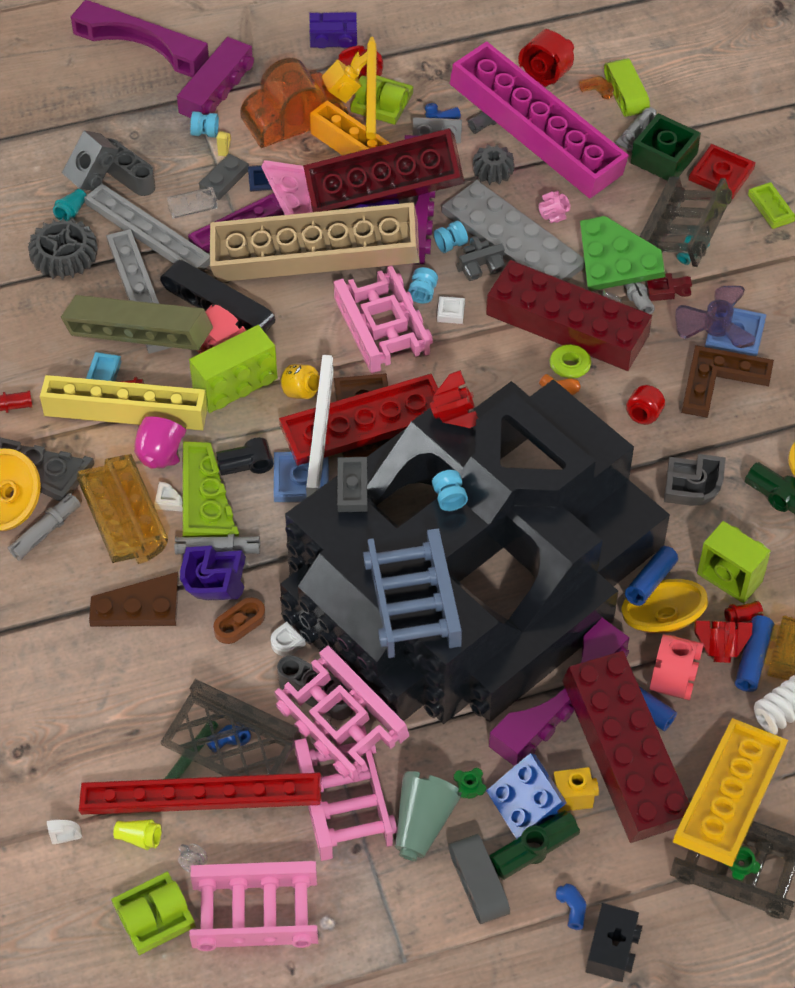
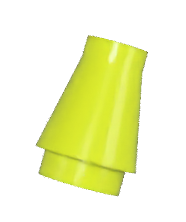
(140, 833)

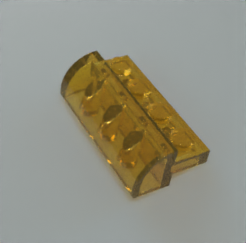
(123, 510)

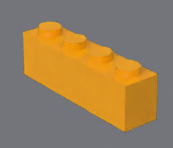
(341, 130)

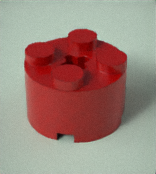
(547, 57)

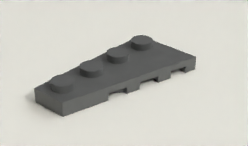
(56, 470)

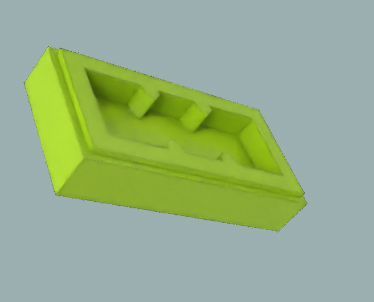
(771, 205)

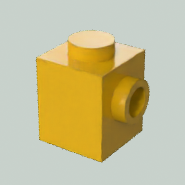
(341, 81)
(576, 788)

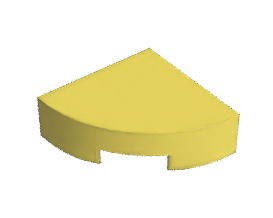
(223, 143)

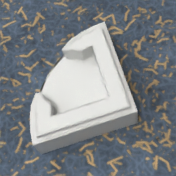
(167, 498)
(63, 831)

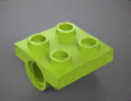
(390, 99)
(153, 912)

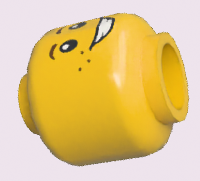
(300, 381)

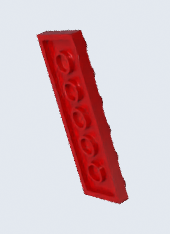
(361, 418)

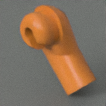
(571, 385)

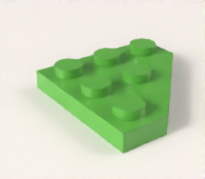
(617, 255)

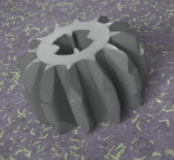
(493, 164)

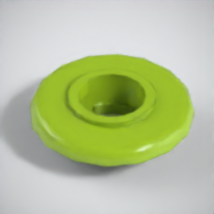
(572, 353)

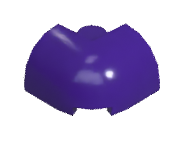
(212, 573)

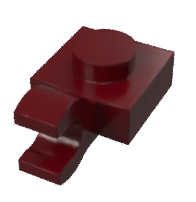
(666, 287)

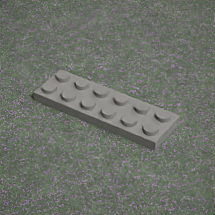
(524, 241)

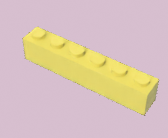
(122, 401)

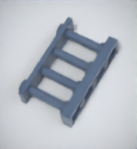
(441, 601)

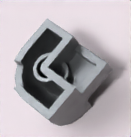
(694, 480)

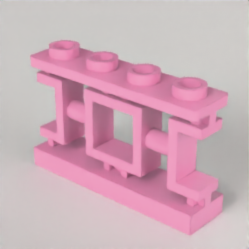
(364, 328)
(358, 698)

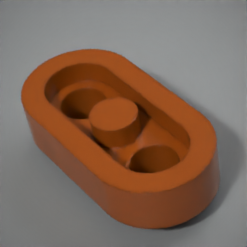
(237, 620)

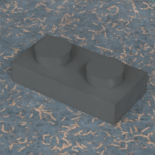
(225, 175)
(352, 484)

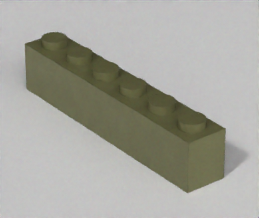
(137, 322)

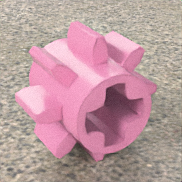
(554, 207)

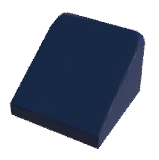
(258, 179)

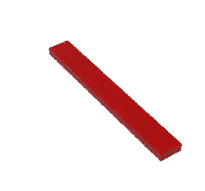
(200, 793)

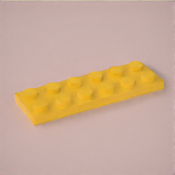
(730, 792)

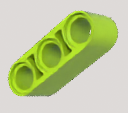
(627, 87)

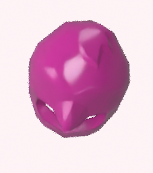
(158, 442)

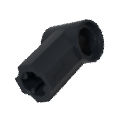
(252, 456)

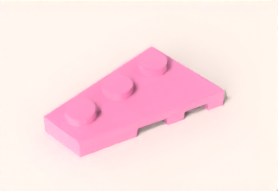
(289, 186)

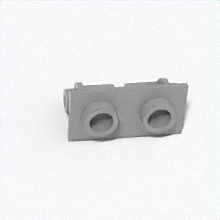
(429, 125)
(636, 128)

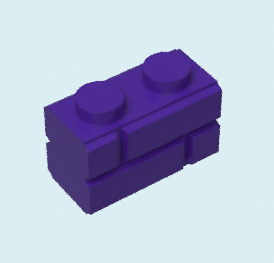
(333, 29)

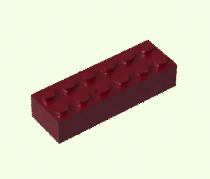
(385, 172)
(568, 314)
(626, 746)

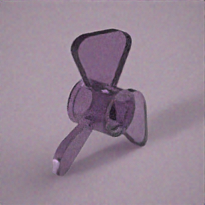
(717, 318)

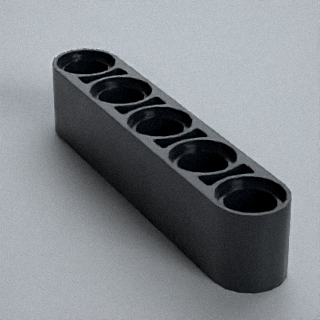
(203, 291)

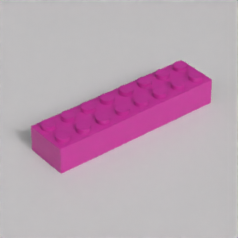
(538, 119)

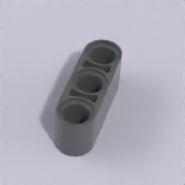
(132, 171)
(304, 674)
(479, 879)

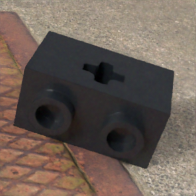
(611, 960)

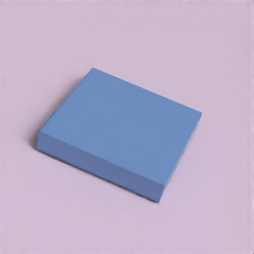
(748, 321)
(291, 479)

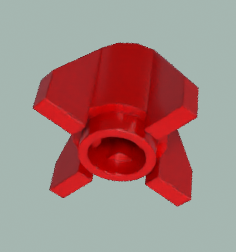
(453, 403)
(723, 639)

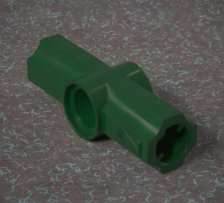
(777, 489)
(548, 834)

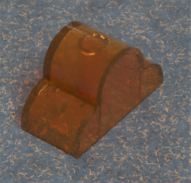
(285, 102)

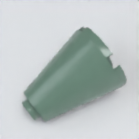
(422, 813)

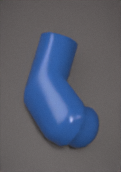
(433, 112)
(244, 738)
(570, 895)

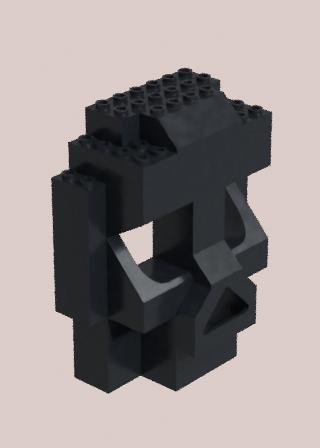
(567, 526)

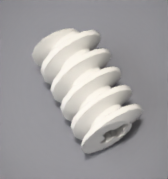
(777, 707)

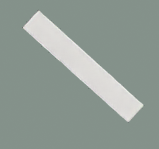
(320, 425)

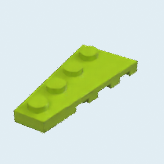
(203, 495)

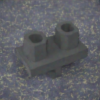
(480, 254)

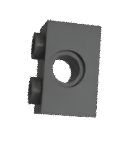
(90, 160)

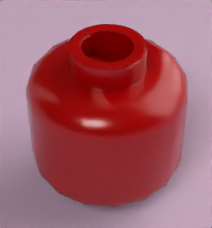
(645, 404)

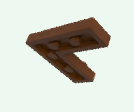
(713, 363)

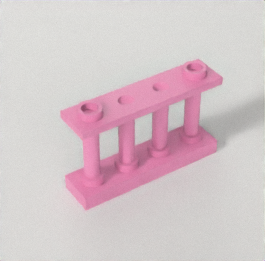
(329, 838)
(254, 875)

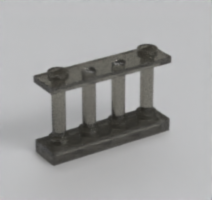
(669, 208)
(765, 841)

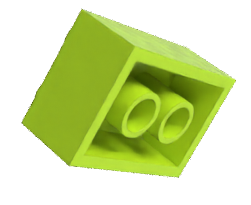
(234, 368)

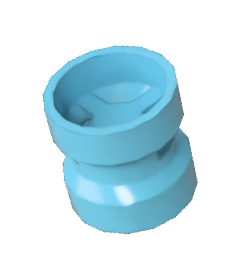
(204, 124)
(451, 236)
(423, 285)
(449, 488)

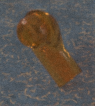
(599, 84)

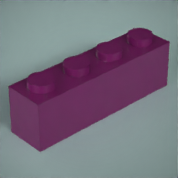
(216, 78)

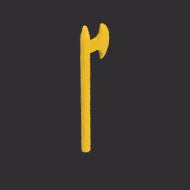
(357, 63)

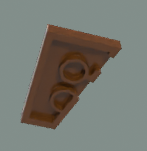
(138, 604)

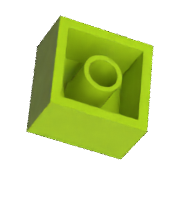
(733, 561)

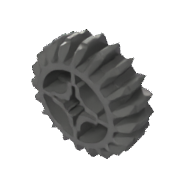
(62, 248)

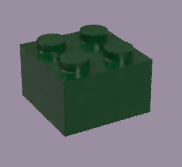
(665, 147)

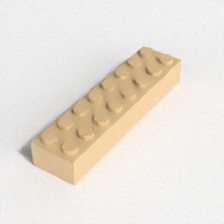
(314, 242)

